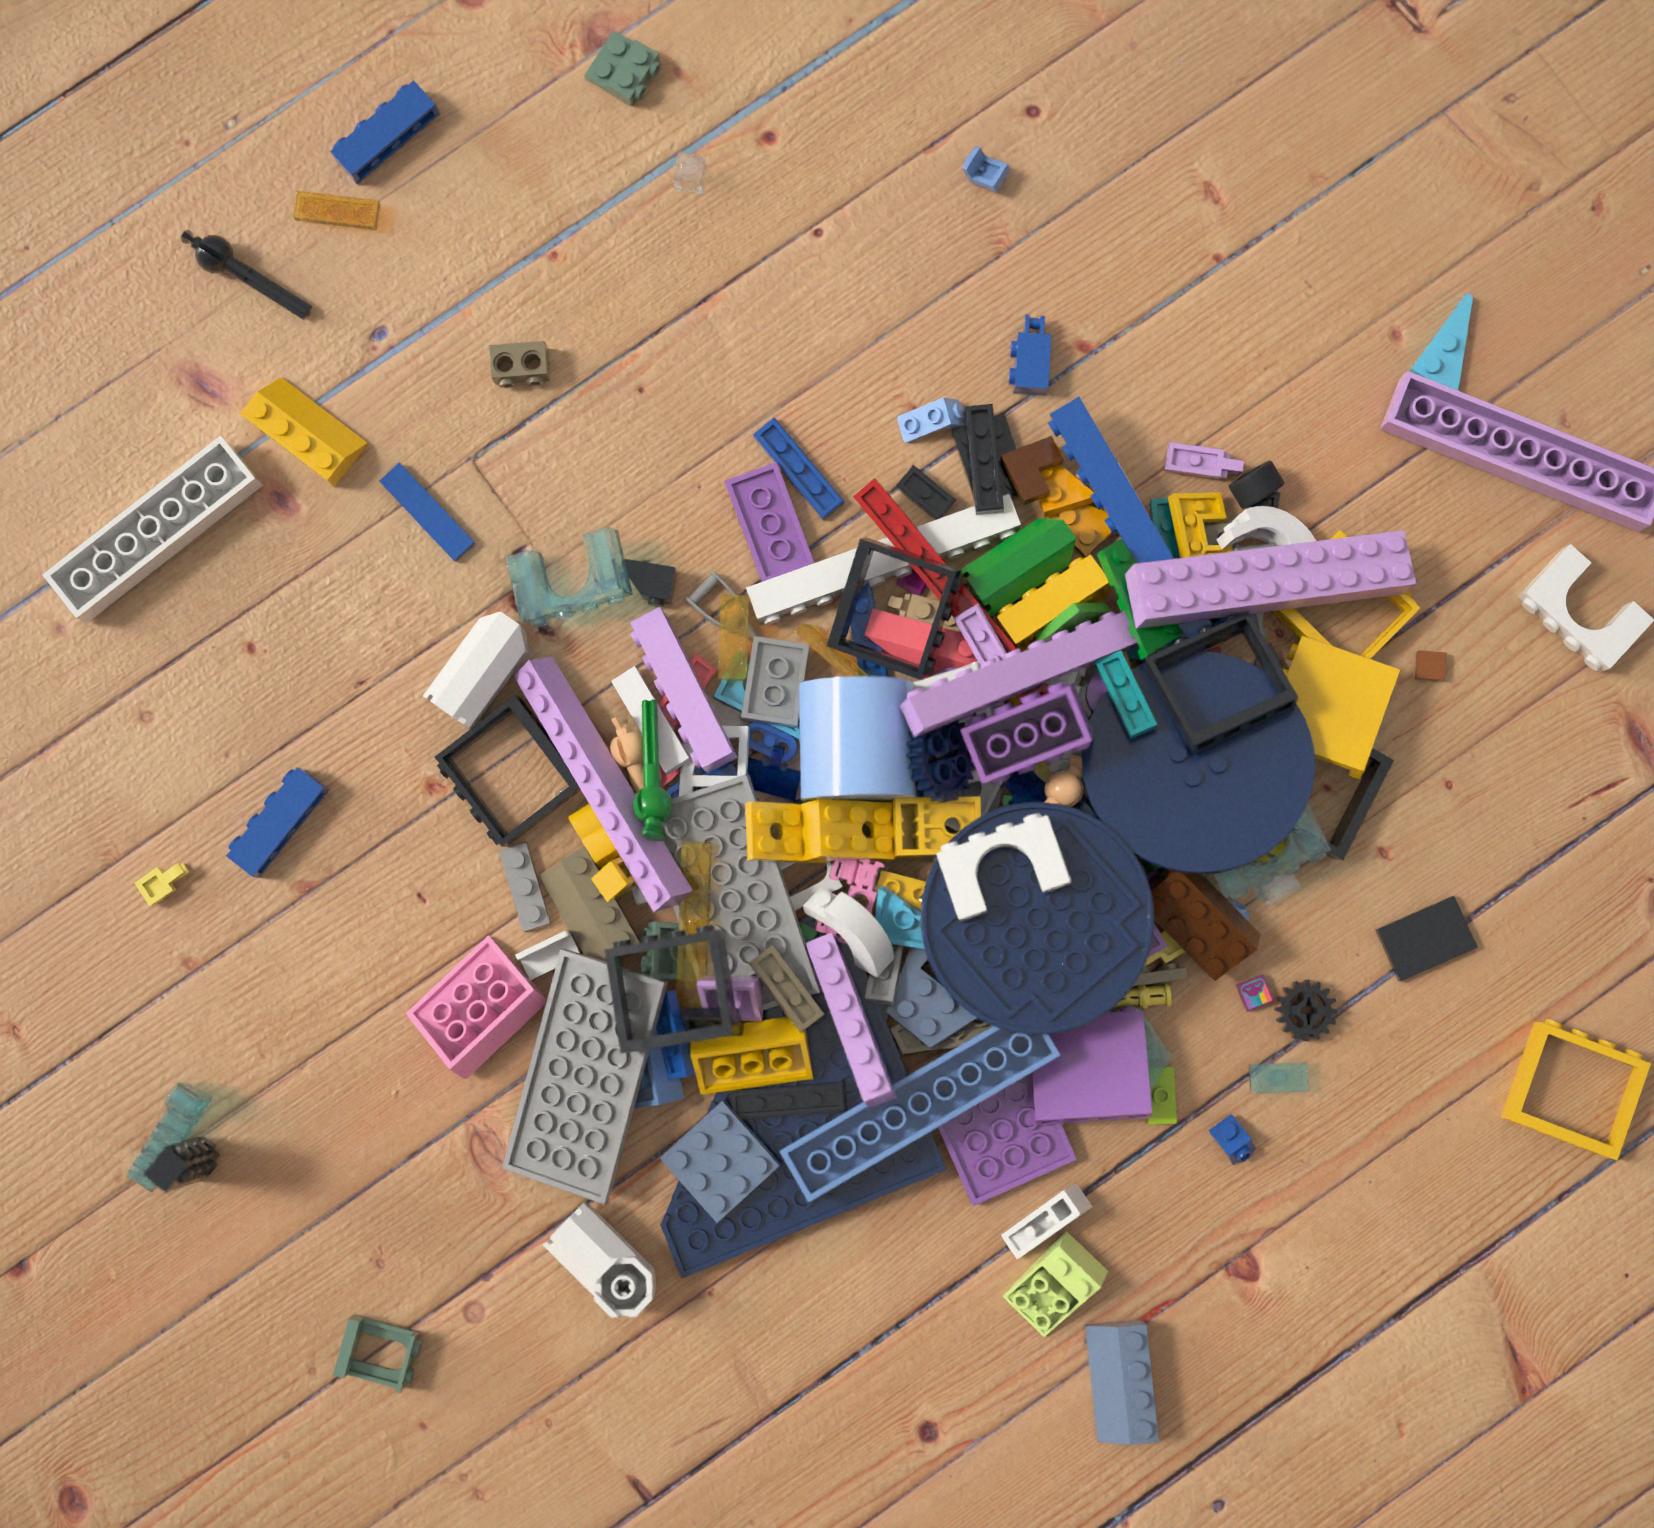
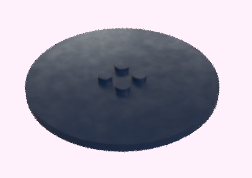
(1210, 806)
(1039, 956)

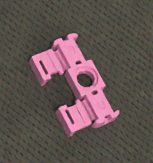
(863, 875)

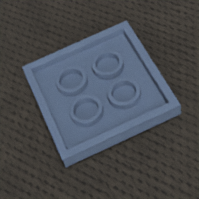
(720, 1161)

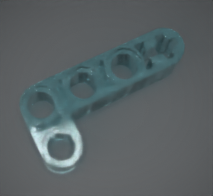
(184, 1110)

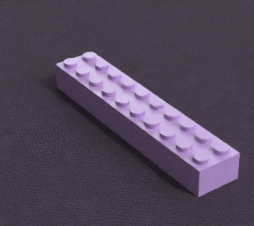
(1522, 451)
(1269, 579)

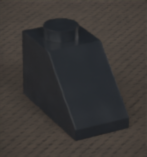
(652, 581)

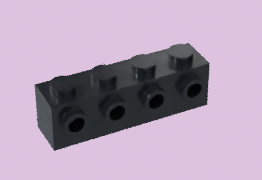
(183, 1164)

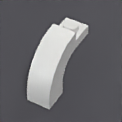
(1266, 525)
(860, 930)

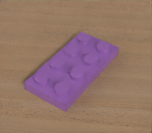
(769, 522)

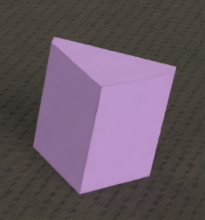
(747, 995)

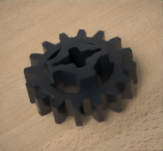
(1306, 998)

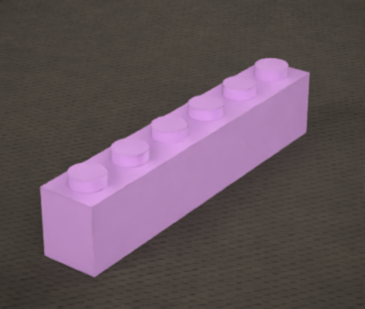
(683, 690)
(851, 1020)

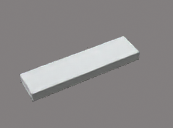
(633, 691)

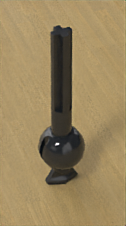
(216, 255)

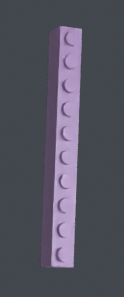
(1016, 673)
(601, 782)

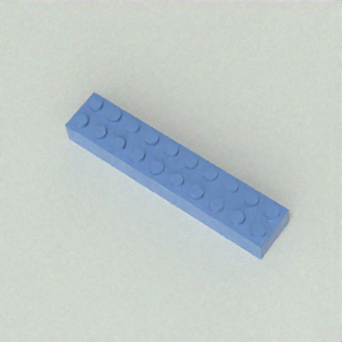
(922, 1104)

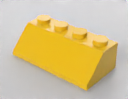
(304, 430)
(1079, 584)
(764, 1055)

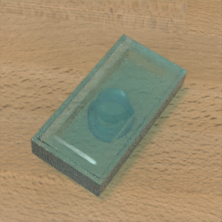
(1278, 1077)

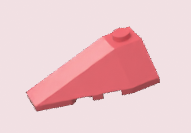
(908, 638)

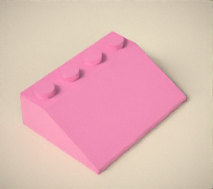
(476, 1008)

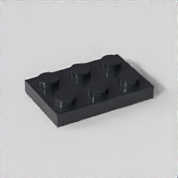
(1004, 445)

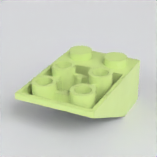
(1056, 1284)

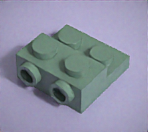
(623, 68)
(661, 962)

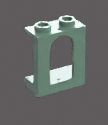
(395, 1378)

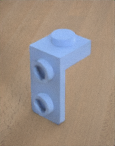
(930, 418)

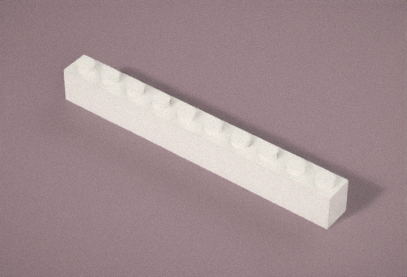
(828, 577)

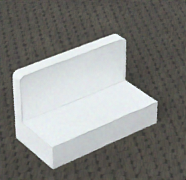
(544, 955)

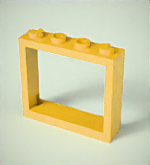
(1302, 627)
(1526, 1071)

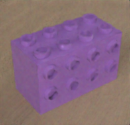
(1028, 733)

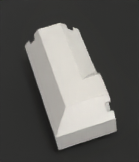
(480, 668)
(603, 1263)

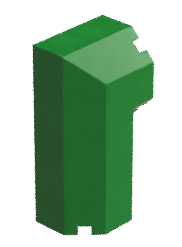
(1020, 564)

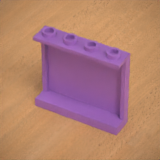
(1098, 1073)

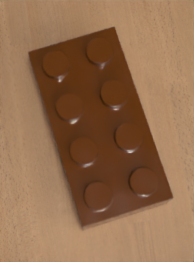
(1202, 921)

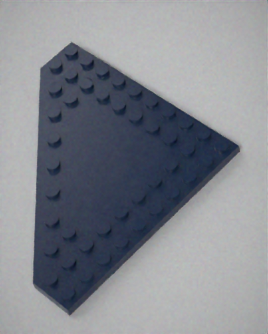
(778, 1203)

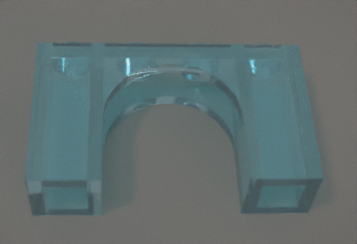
(606, 581)
(1302, 844)

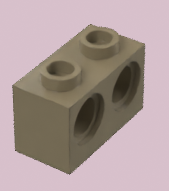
(520, 355)

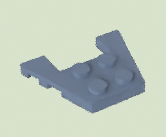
(925, 1005)

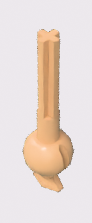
(628, 751)
(1066, 786)

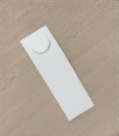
(1046, 1220)

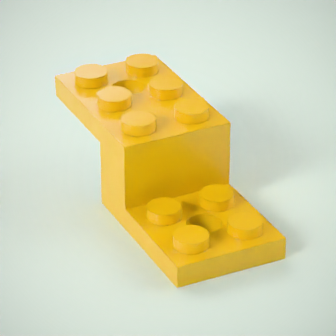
(921, 822)
(819, 831)

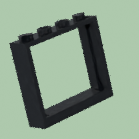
(849, 600)
(1241, 721)
(466, 791)
(1359, 805)
(722, 978)

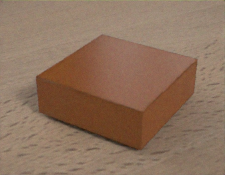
(1430, 665)

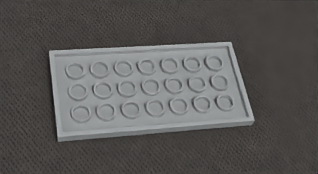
(745, 895)
(579, 1082)

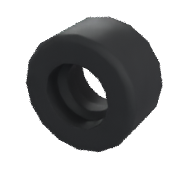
(1256, 484)

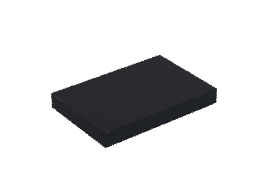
(1426, 938)

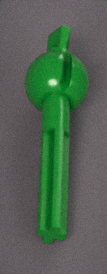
(652, 802)

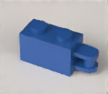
(1031, 359)

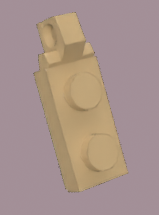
(919, 609)

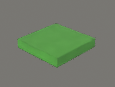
(1072, 617)

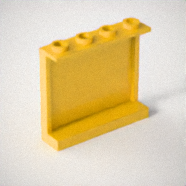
(1340, 700)

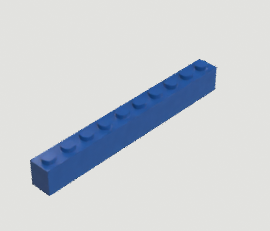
(1112, 489)

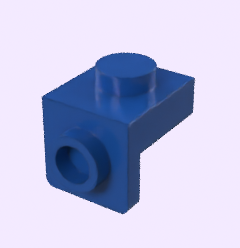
(1233, 1140)

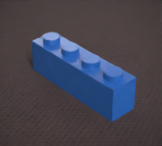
(384, 131)
(277, 822)

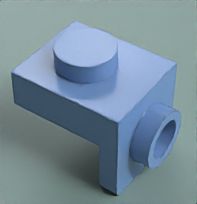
(985, 170)

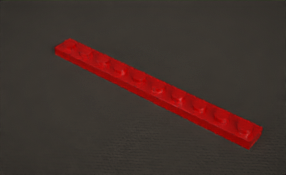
(906, 536)

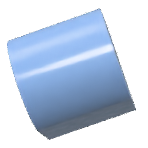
(855, 739)

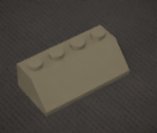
(584, 909)

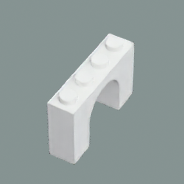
(1547, 599)
(1033, 838)

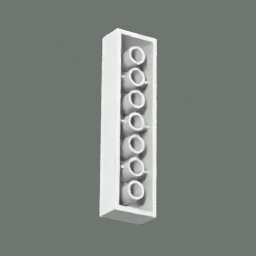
(152, 530)

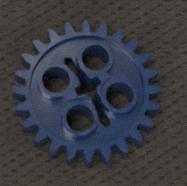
(945, 775)

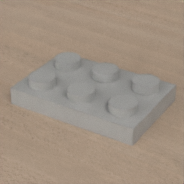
(774, 681)

